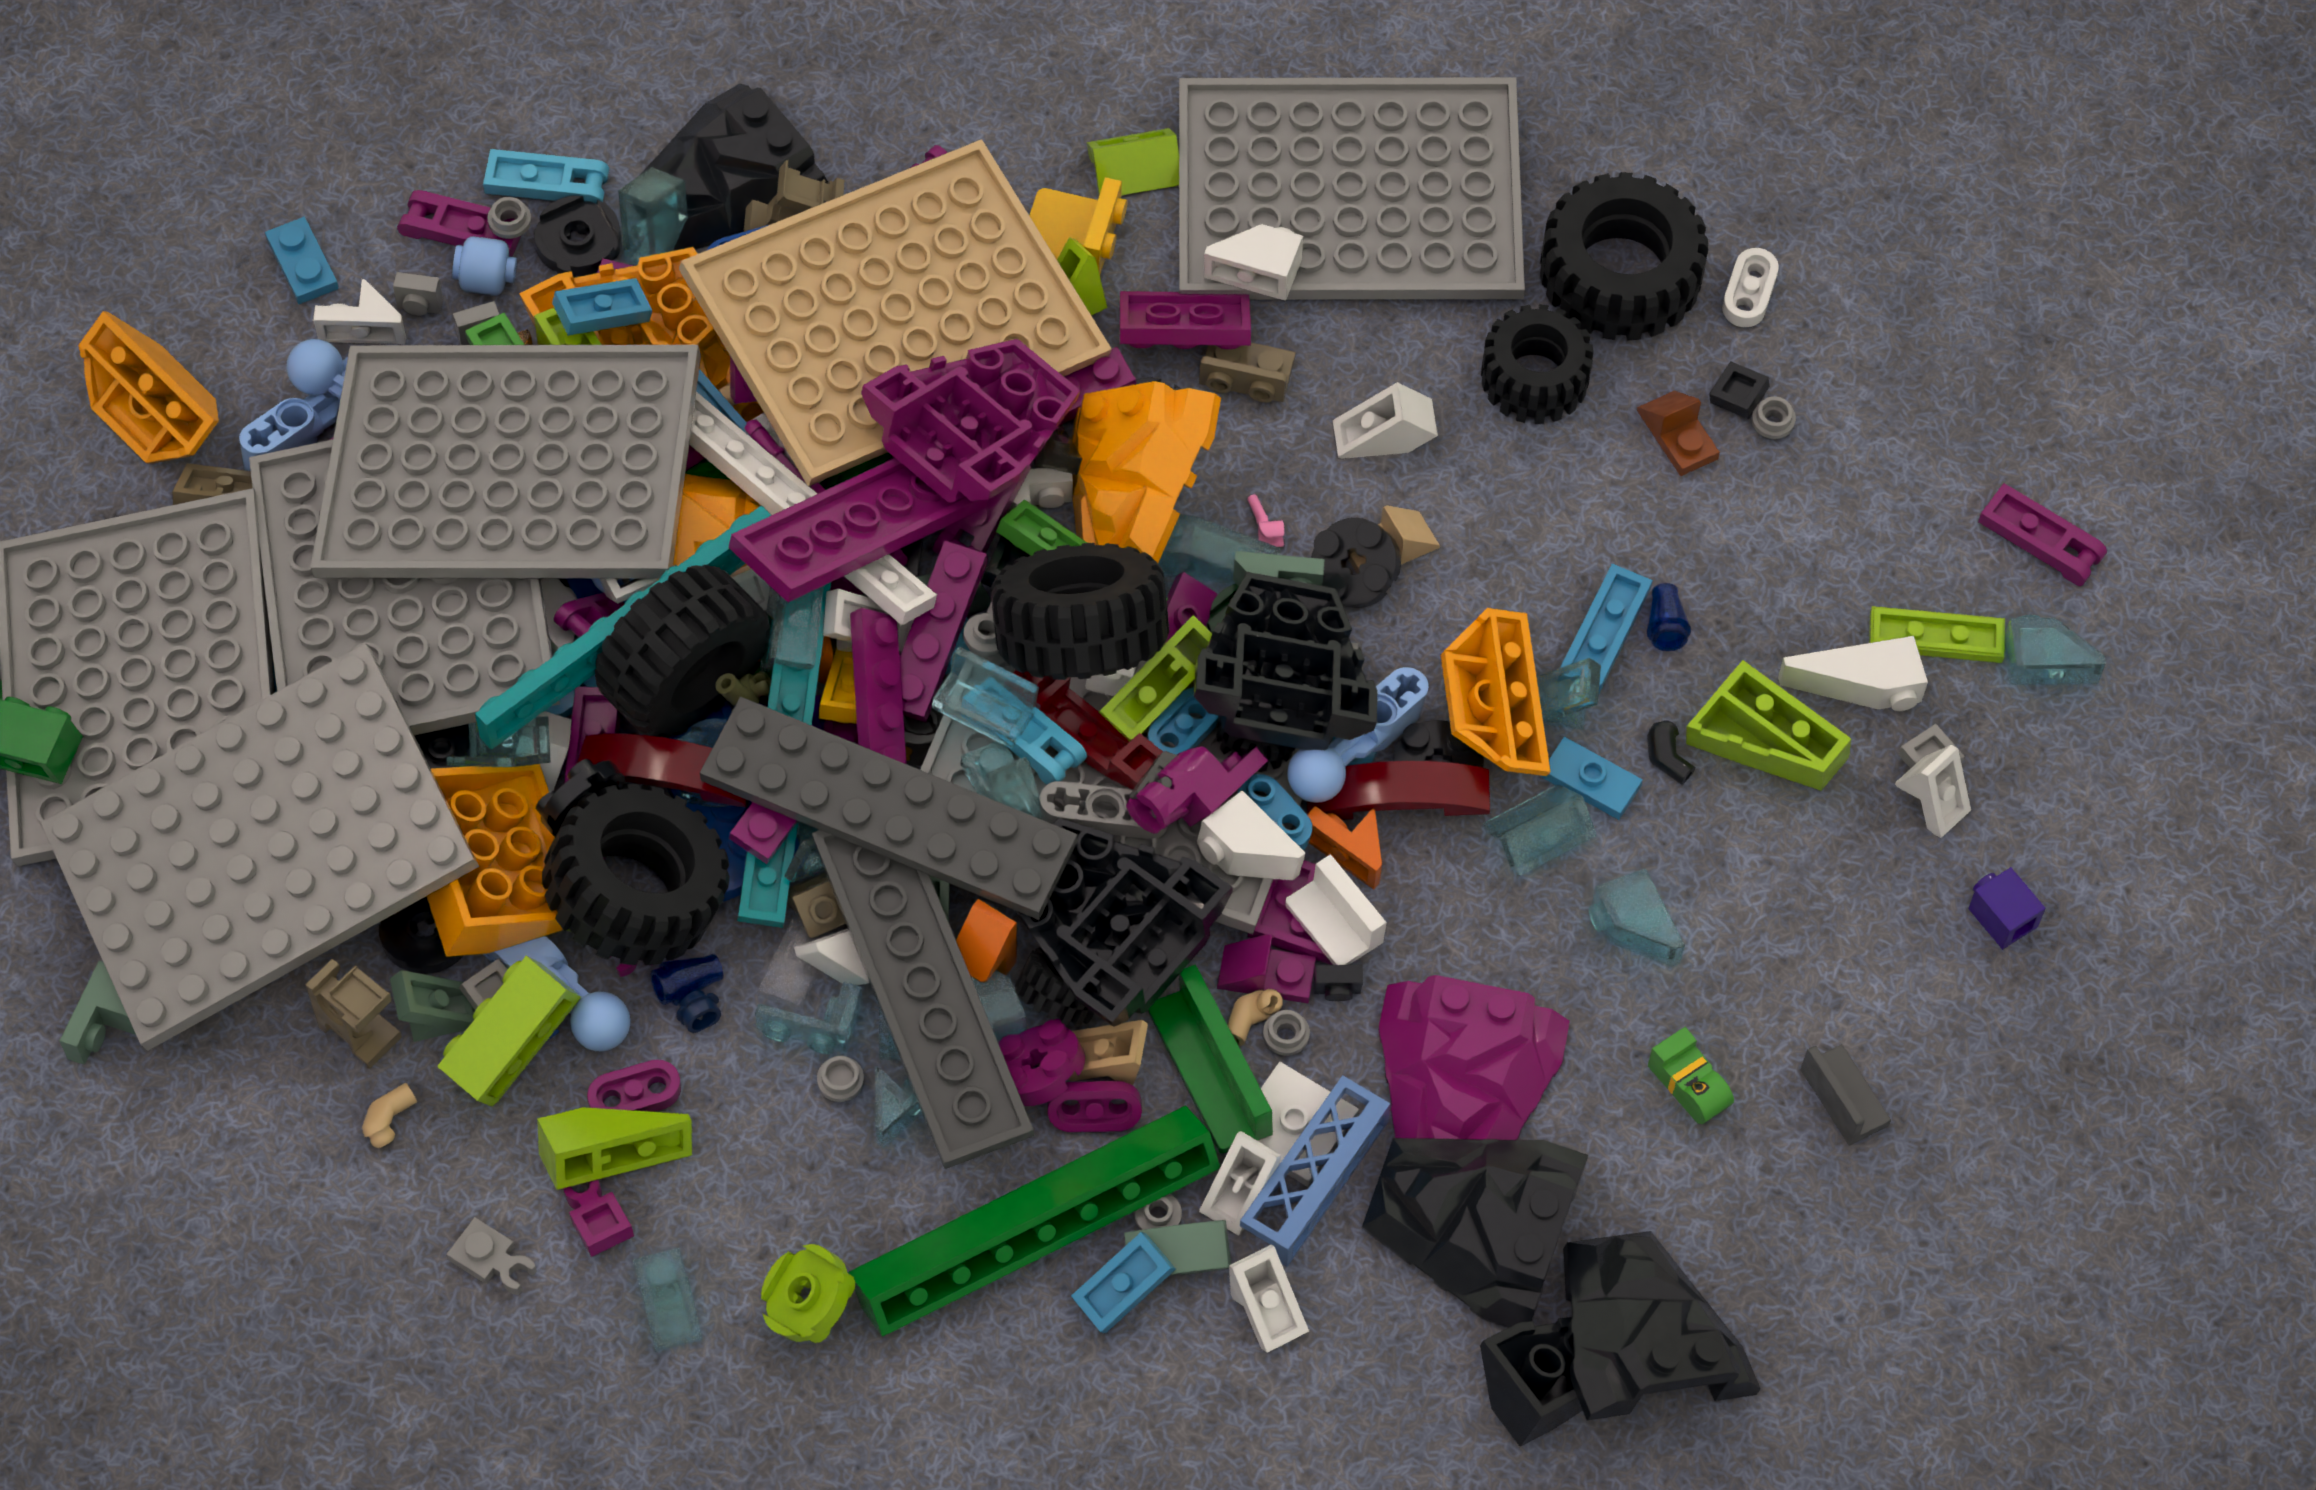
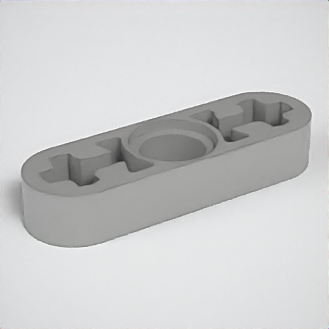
(1092, 794)

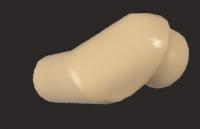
(1252, 1010)
(381, 1113)

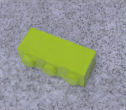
(508, 1030)

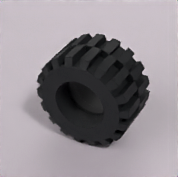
(1529, 391)

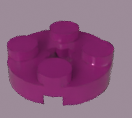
(1058, 1056)

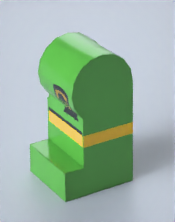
(1690, 1076)

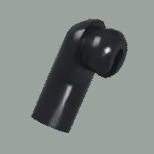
(1663, 751)

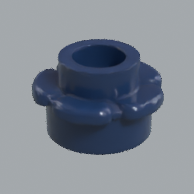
(697, 1005)

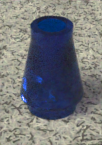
(1667, 620)
(680, 977)

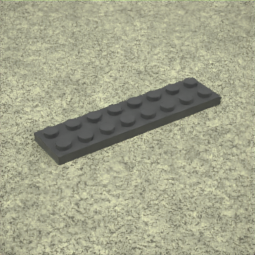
(889, 807)
(926, 1001)

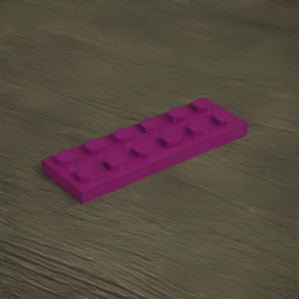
(845, 529)

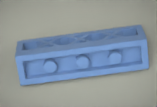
(1332, 1177)

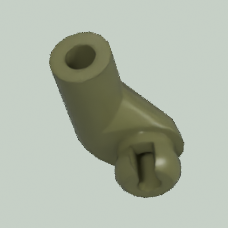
(748, 687)

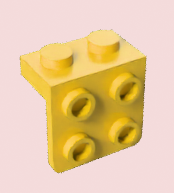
(1081, 218)

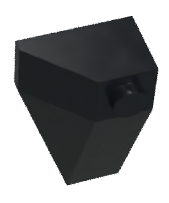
(1530, 1378)

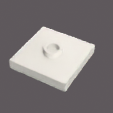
(1293, 1105)

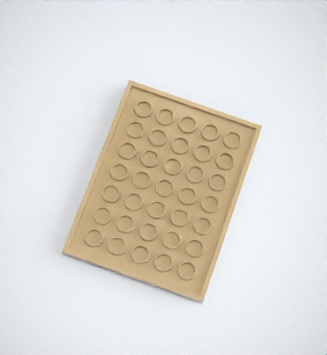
(880, 283)

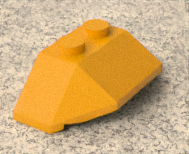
(145, 392)
(1496, 692)

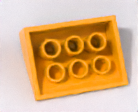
(505, 896)

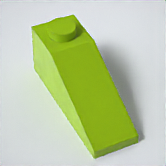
(1158, 681)
(608, 1142)

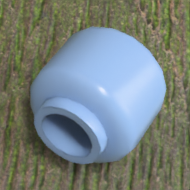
(483, 266)

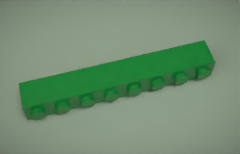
(1034, 1220)

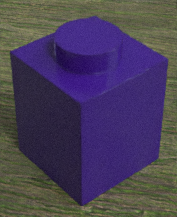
(2005, 907)

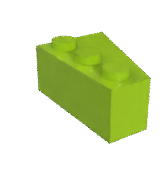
(1768, 730)

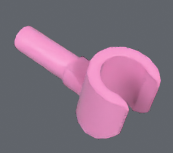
(1268, 531)

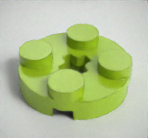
(822, 1308)

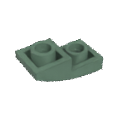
(1191, 1246)

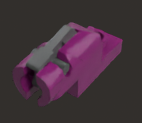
(1188, 786)

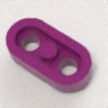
(633, 1086)
(1094, 1107)

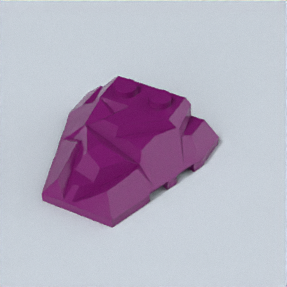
(971, 420)
(1466, 1058)

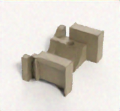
(793, 196)
(353, 1011)

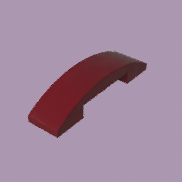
(1105, 746)
(657, 763)
(1411, 786)

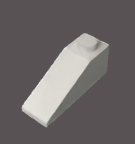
(1864, 674)

